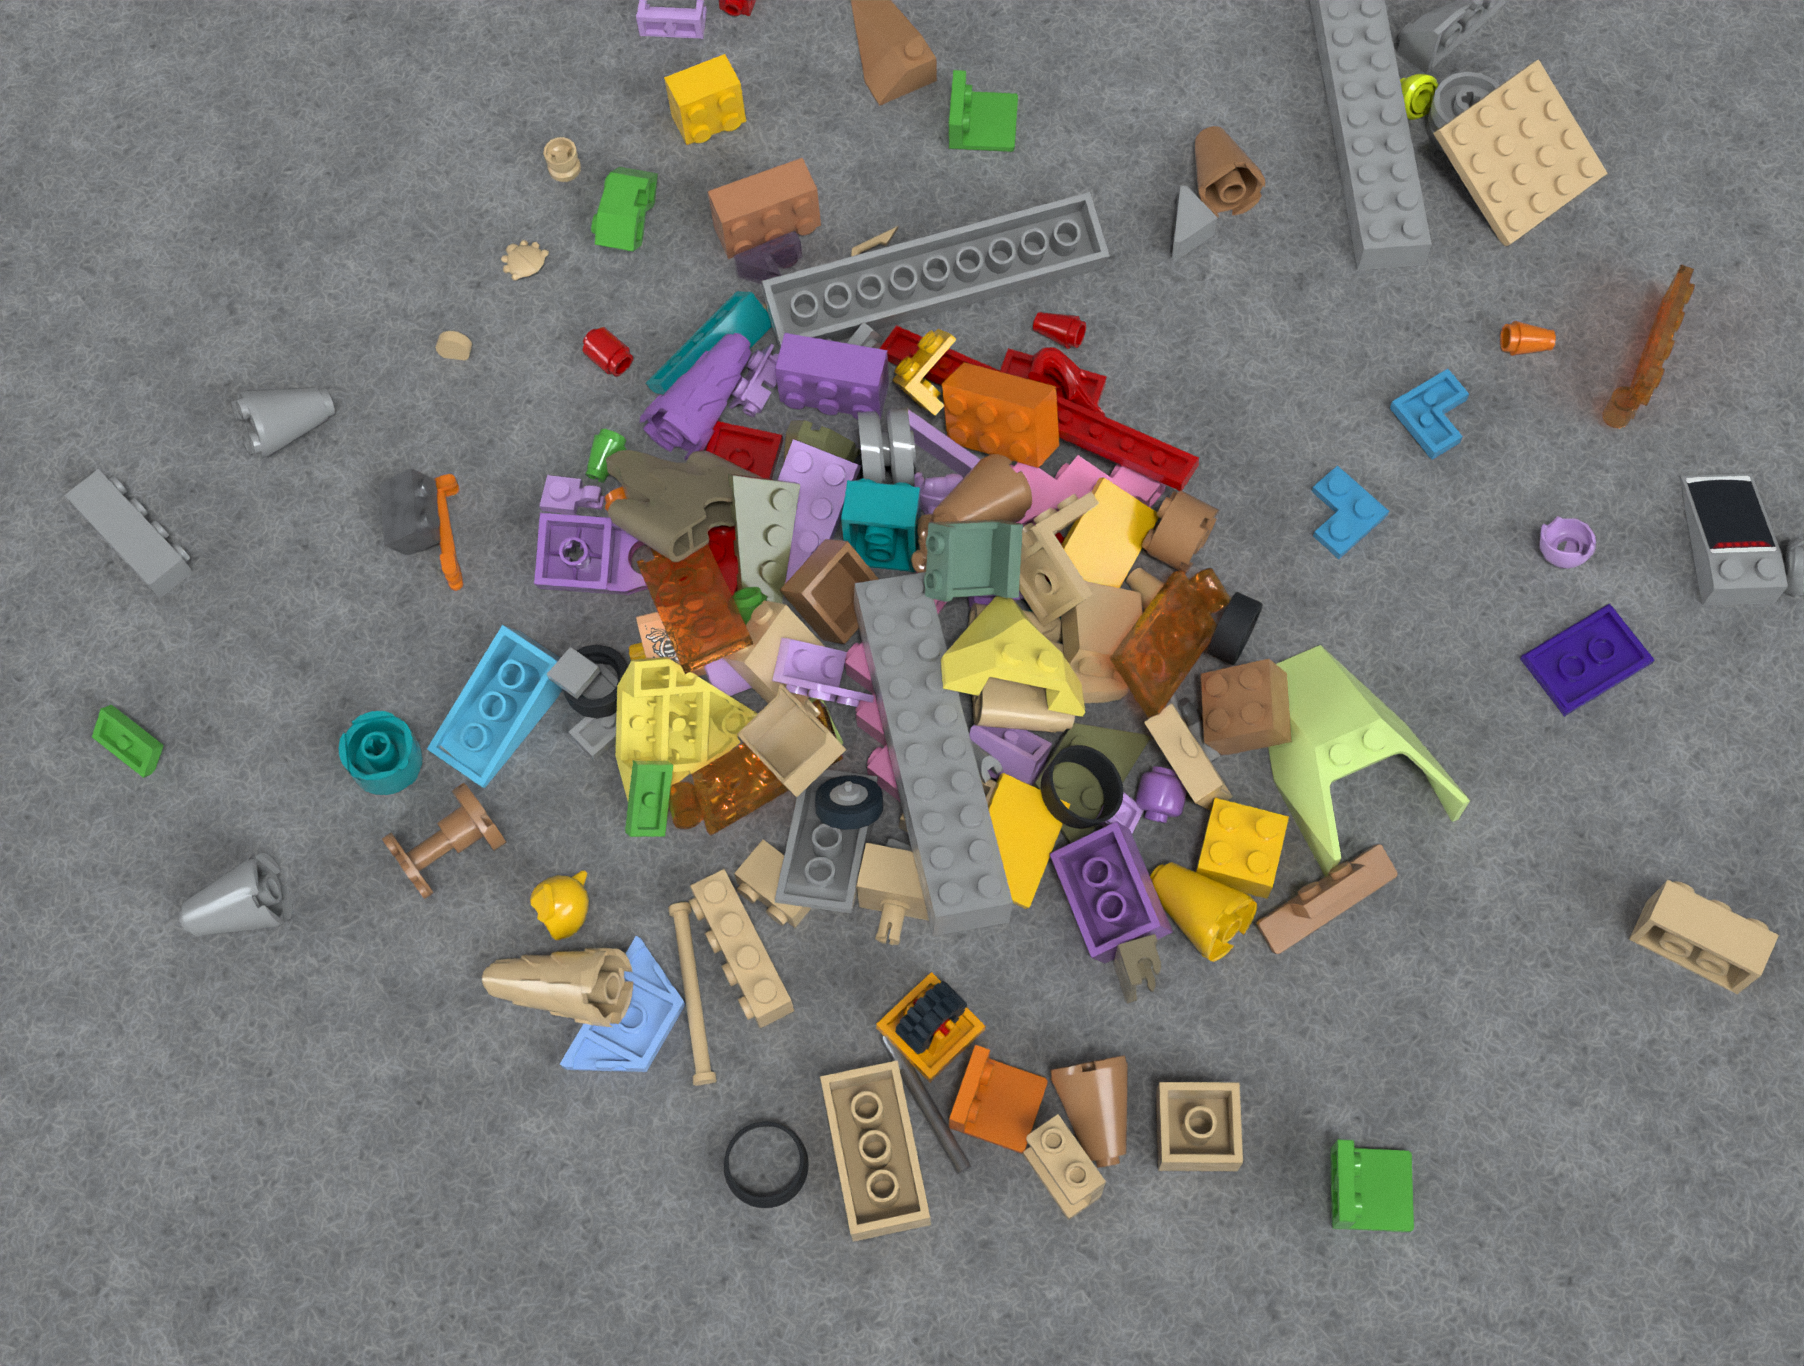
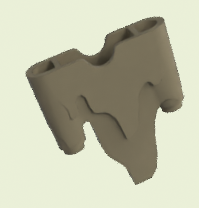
(672, 502)

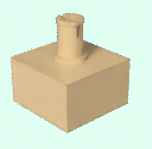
(890, 885)

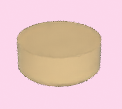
(453, 345)

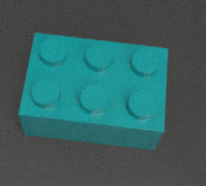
(882, 522)

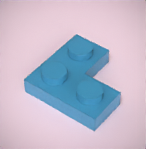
(1424, 412)
(1354, 511)

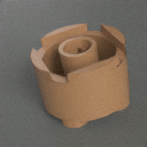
(1181, 531)

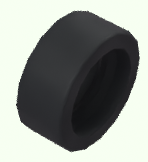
(1234, 628)
(603, 706)

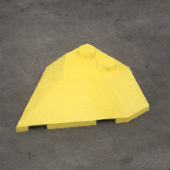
(1011, 648)
(673, 719)

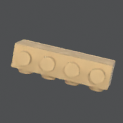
(742, 948)

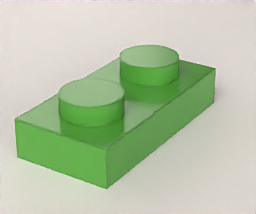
(127, 741)
(649, 798)

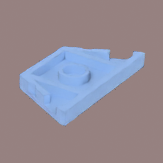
(643, 1029)

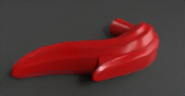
(1057, 364)

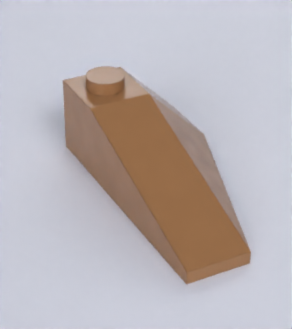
(891, 51)

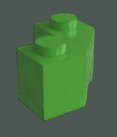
(623, 208)

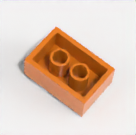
(1001, 414)

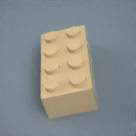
(875, 1151)

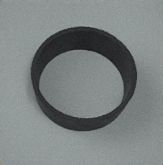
(1104, 772)
(784, 1196)

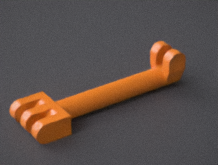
(447, 487)

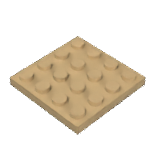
(1520, 153)

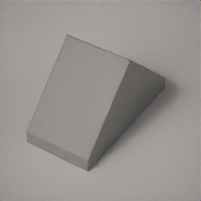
(1193, 223)

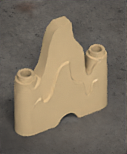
(1025, 706)

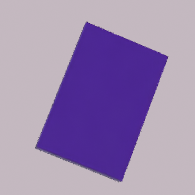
(1587, 659)

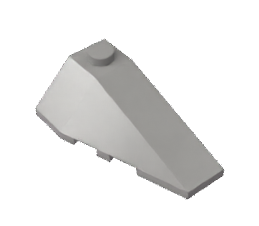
(1443, 30)

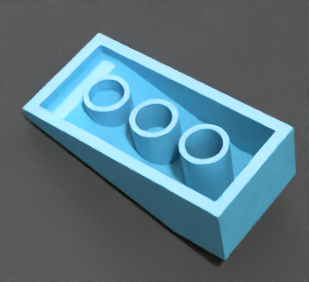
(497, 706)

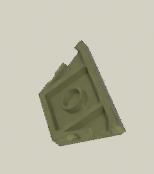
(1079, 785)

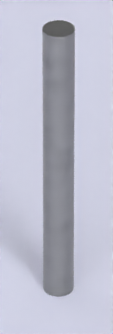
(928, 1108)

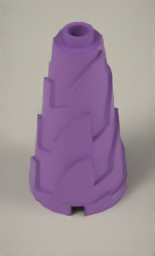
(696, 400)

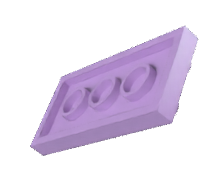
(820, 498)

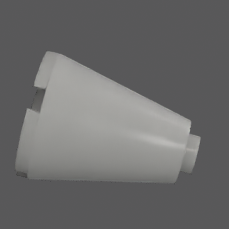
(239, 900)

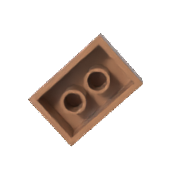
(765, 207)

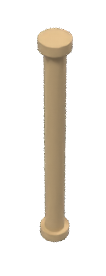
(703, 1074)

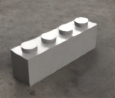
(129, 533)

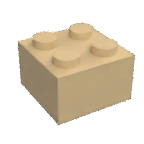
(1199, 1126)

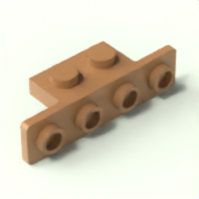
(1327, 898)

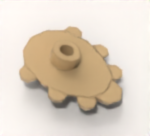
(523, 259)

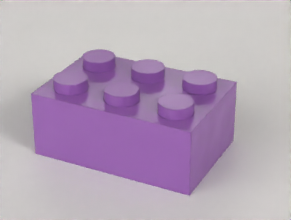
(831, 375)
(1110, 890)

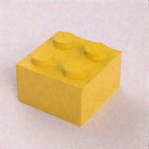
(705, 99)
(1242, 847)

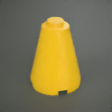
(1203, 908)

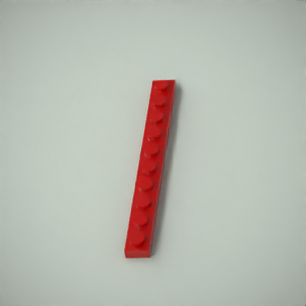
(1075, 422)

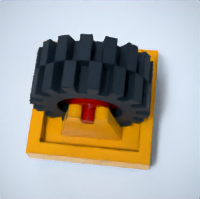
(931, 1026)

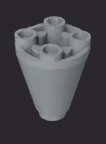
(279, 416)

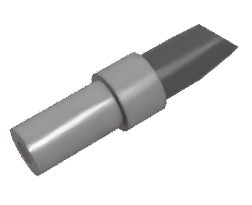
(1195, 726)

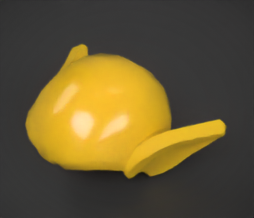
(561, 904)

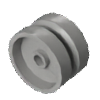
(1454, 97)
(888, 448)

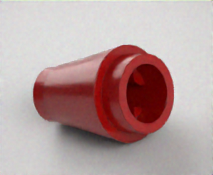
(1060, 328)

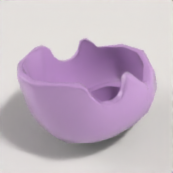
(1579, 538)

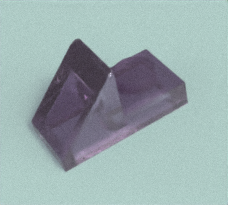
(763, 260)

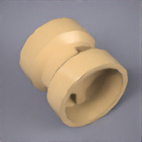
(562, 159)

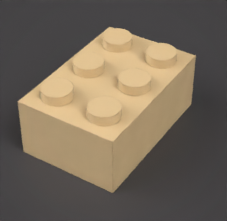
(1704, 936)

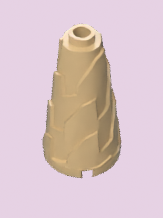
(566, 983)

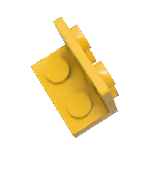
(912, 370)

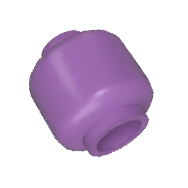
(1161, 794)

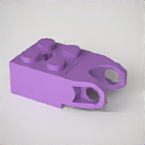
(605, 561)

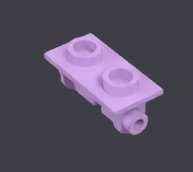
(749, 390)

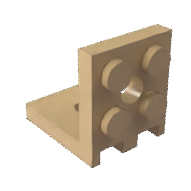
(1044, 555)

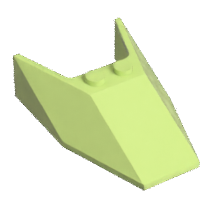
(1334, 733)

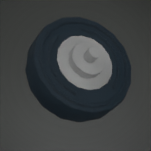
(849, 802)

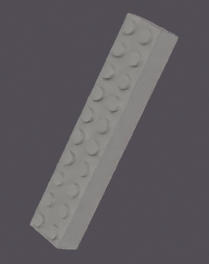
(1371, 134)
(938, 271)
(931, 757)

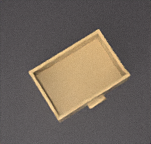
(791, 741)
(1187, 757)

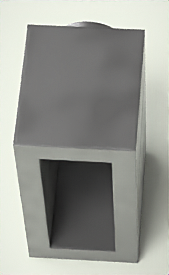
(410, 512)

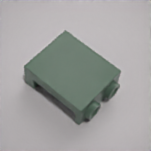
(973, 559)

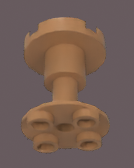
(457, 831)

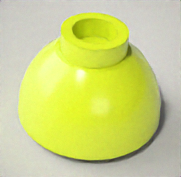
(1418, 94)

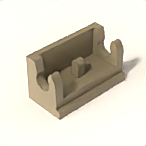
(1134, 964)

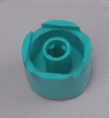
(377, 771)

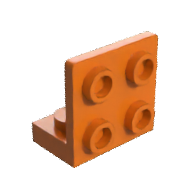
(997, 1102)

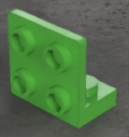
(981, 118)
(1371, 1188)

